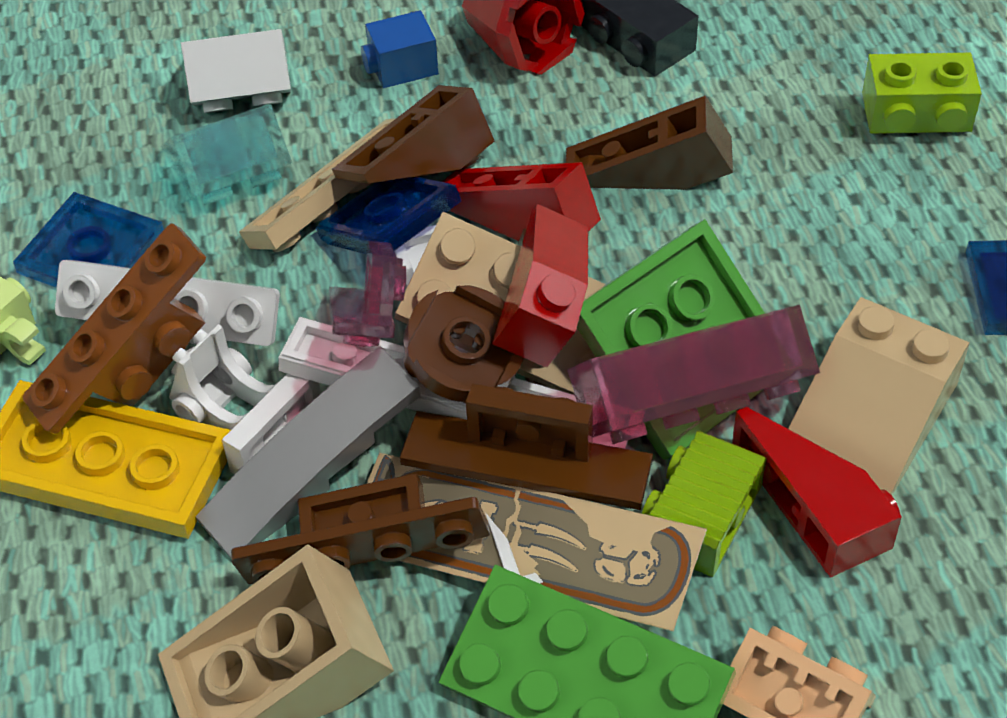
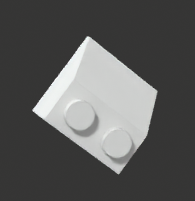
(236, 69)

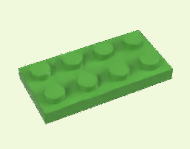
(560, 658)

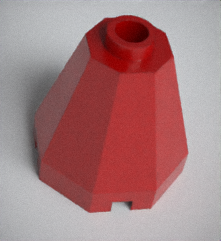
(526, 28)

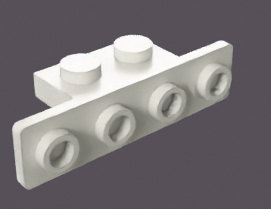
(242, 310)

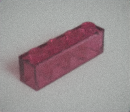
(695, 371)

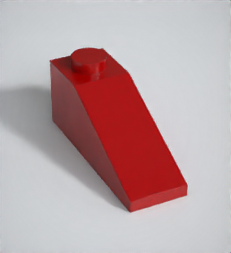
(506, 195)
(545, 288)
(822, 495)

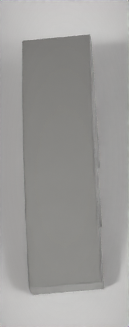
(308, 452)

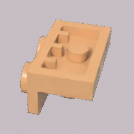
(781, 682)

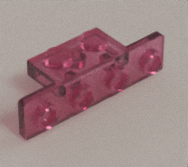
(366, 313)

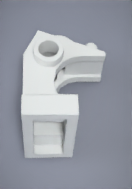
(213, 375)

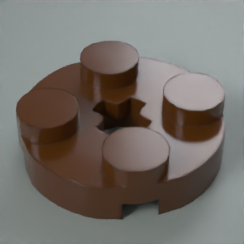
(435, 359)

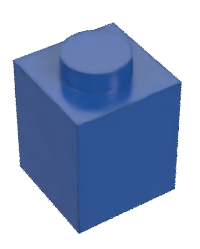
(400, 49)

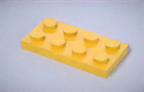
(113, 462)

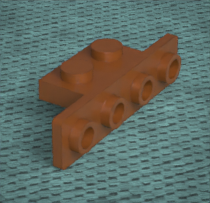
(126, 337)

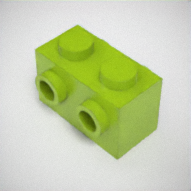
(921, 92)

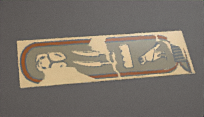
(580, 548)

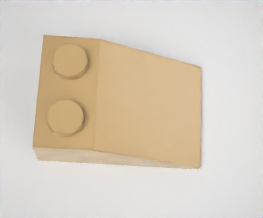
(880, 390)
(280, 647)

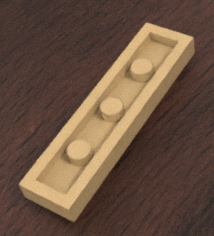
(307, 203)

